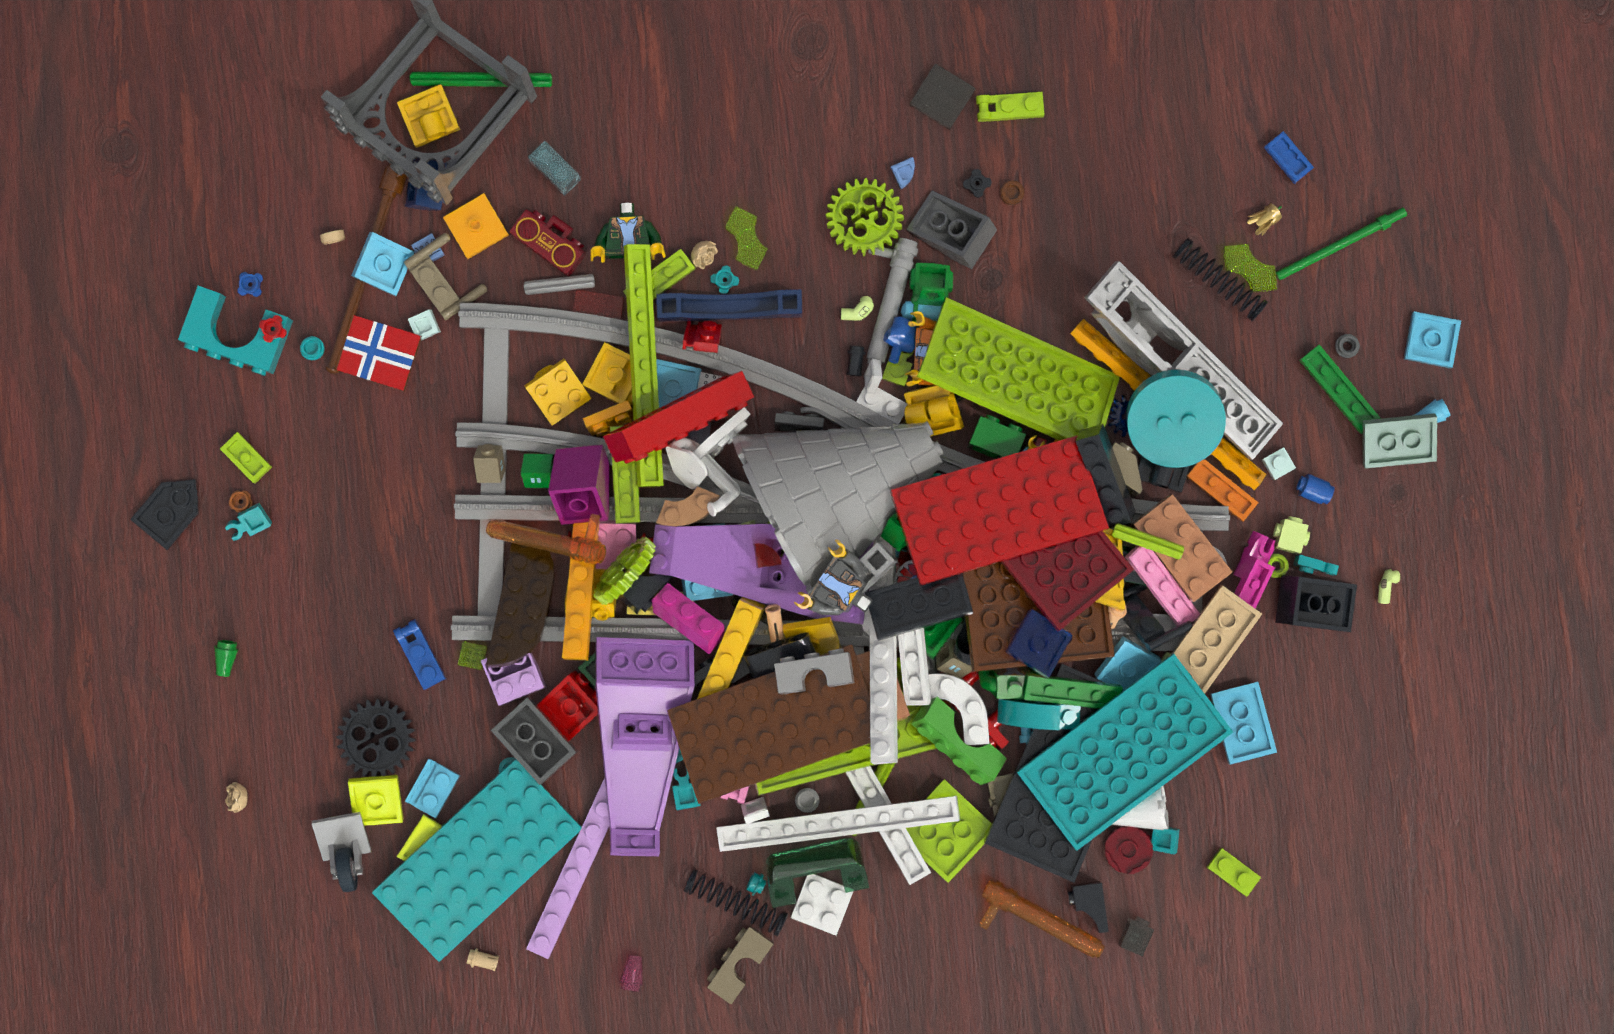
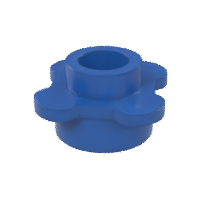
(245, 279)

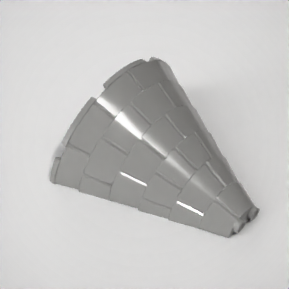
(833, 485)

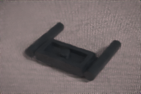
(1144, 623)

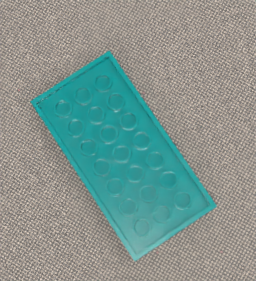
(1124, 751)
(477, 860)

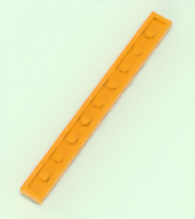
(1134, 375)

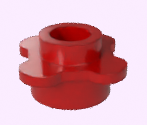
(266, 326)

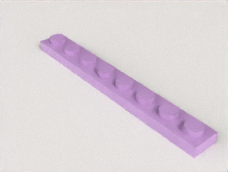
(571, 877)

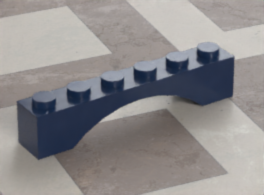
(729, 307)

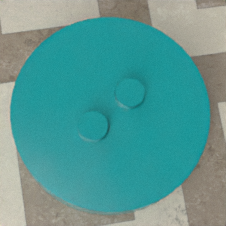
(1176, 418)

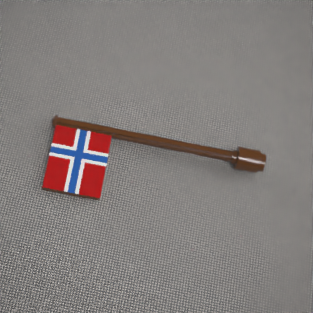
(366, 346)

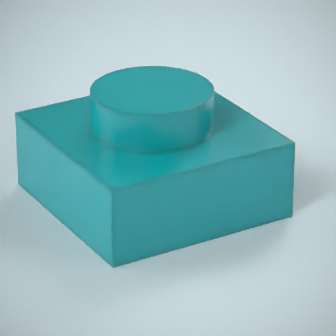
(1166, 840)

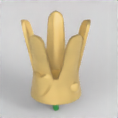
(1265, 218)

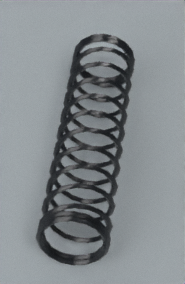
(1252, 314)
(689, 886)

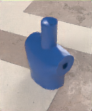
(901, 338)

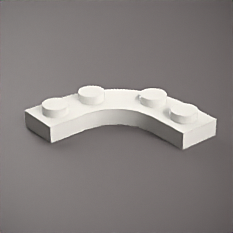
(967, 701)

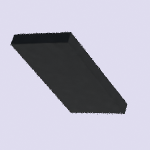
(912, 607)

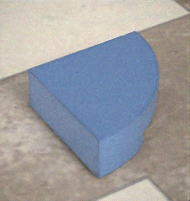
(904, 172)

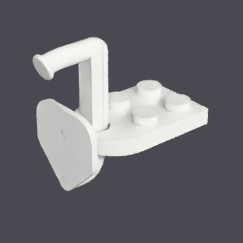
(695, 463)

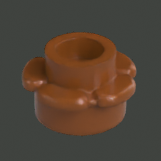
(234, 501)

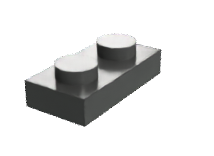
(790, 422)

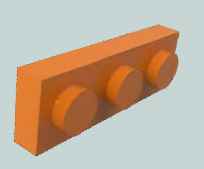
(1222, 489)

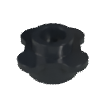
(972, 187)

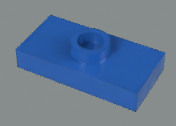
(1288, 157)

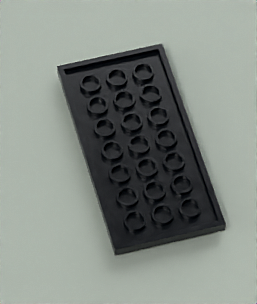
(1021, 821)

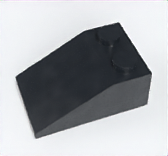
(1316, 603)

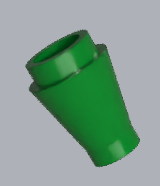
(225, 656)

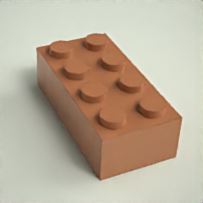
(1200, 564)

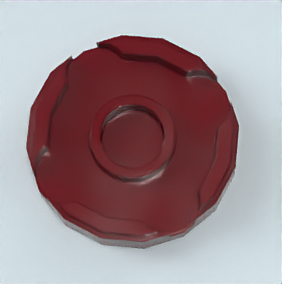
(1128, 849)

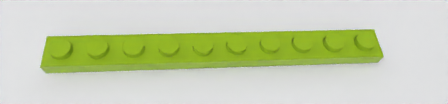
(642, 352)

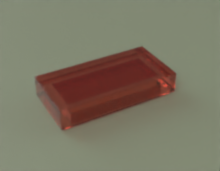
(598, 304)

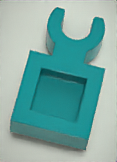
(250, 520)
(1309, 565)
(684, 792)

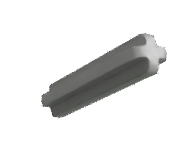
(559, 284)

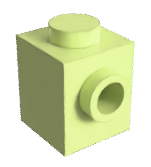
(1291, 535)

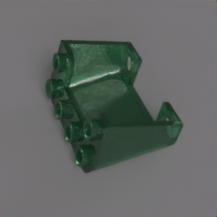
(813, 859)

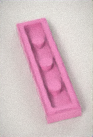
(1162, 585)

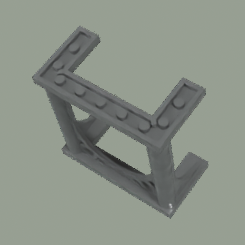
(354, 109)

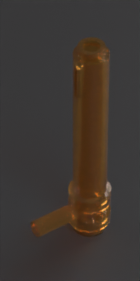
(577, 548)
(1009, 900)

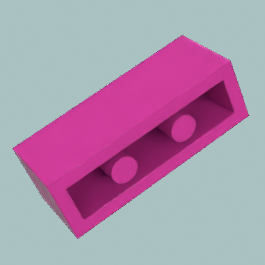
(688, 618)

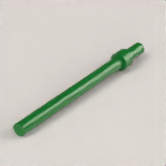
(1381, 223)

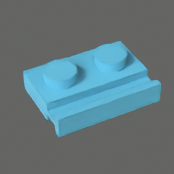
(432, 788)

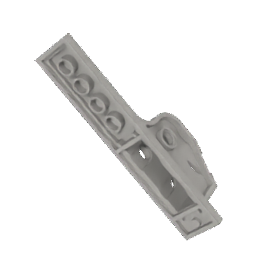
(1247, 418)

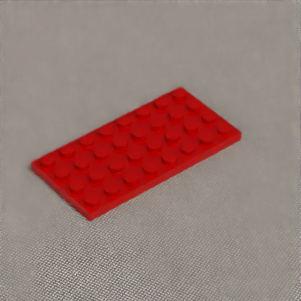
(998, 510)

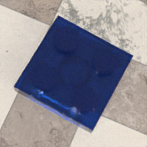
(1038, 643)

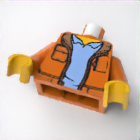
(923, 337)

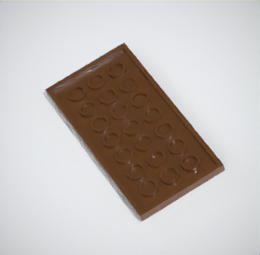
(760, 734)

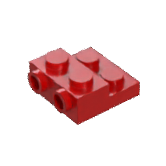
(571, 704)

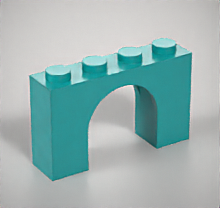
(201, 333)

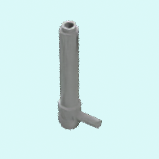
(901, 266)

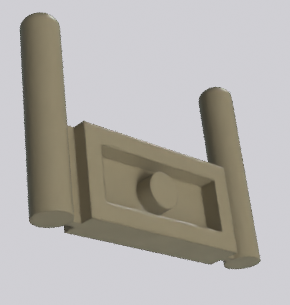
(434, 282)

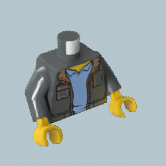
(838, 586)

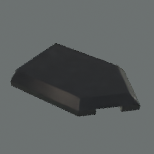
(168, 511)

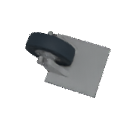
(338, 841)

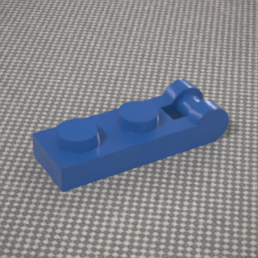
(420, 655)

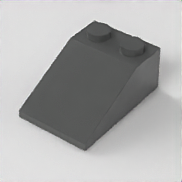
(952, 229)

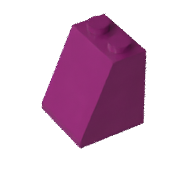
(580, 484)

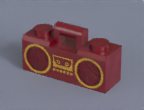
(538, 237)

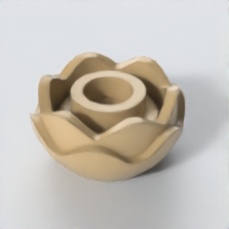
(703, 254)
(236, 797)

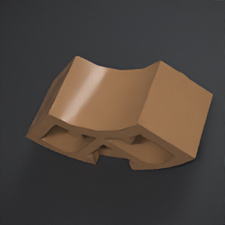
(688, 510)

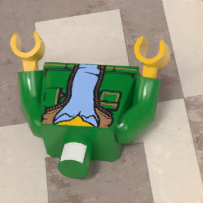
(1006, 682)

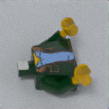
(624, 231)

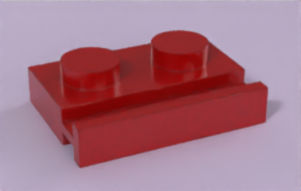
(703, 336)

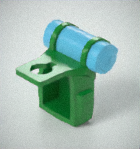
(930, 287)

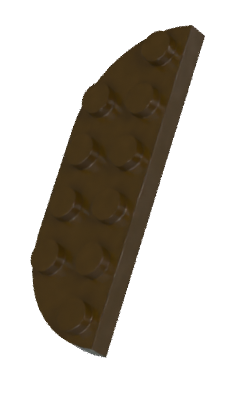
(521, 605)

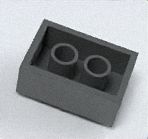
(534, 740)

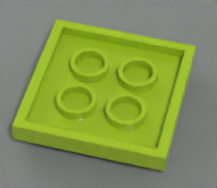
(951, 844)

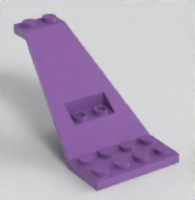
(726, 561)
(635, 689)

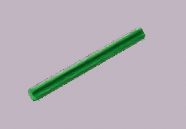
(471, 79)

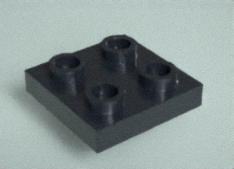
(1161, 476)

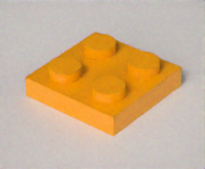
(617, 415)

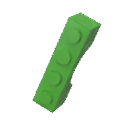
(937, 724)

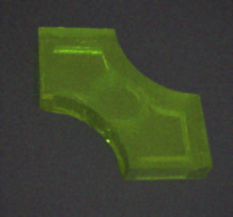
(742, 226)
(1241, 261)

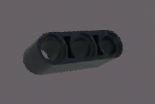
(762, 658)

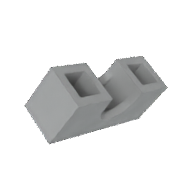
(876, 564)
(792, 672)

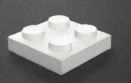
(821, 904)

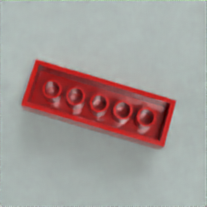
(679, 418)

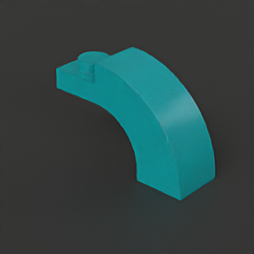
(1037, 714)

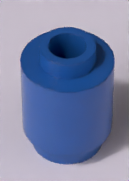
(1315, 489)

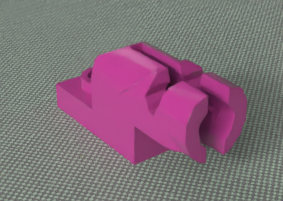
(1254, 568)

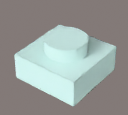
(424, 324)
(1278, 463)

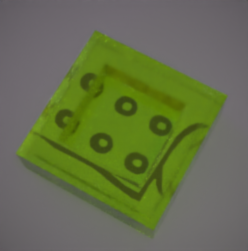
(471, 655)

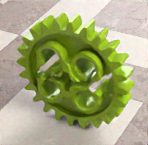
(854, 199)
(614, 580)

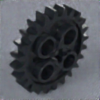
(366, 718)

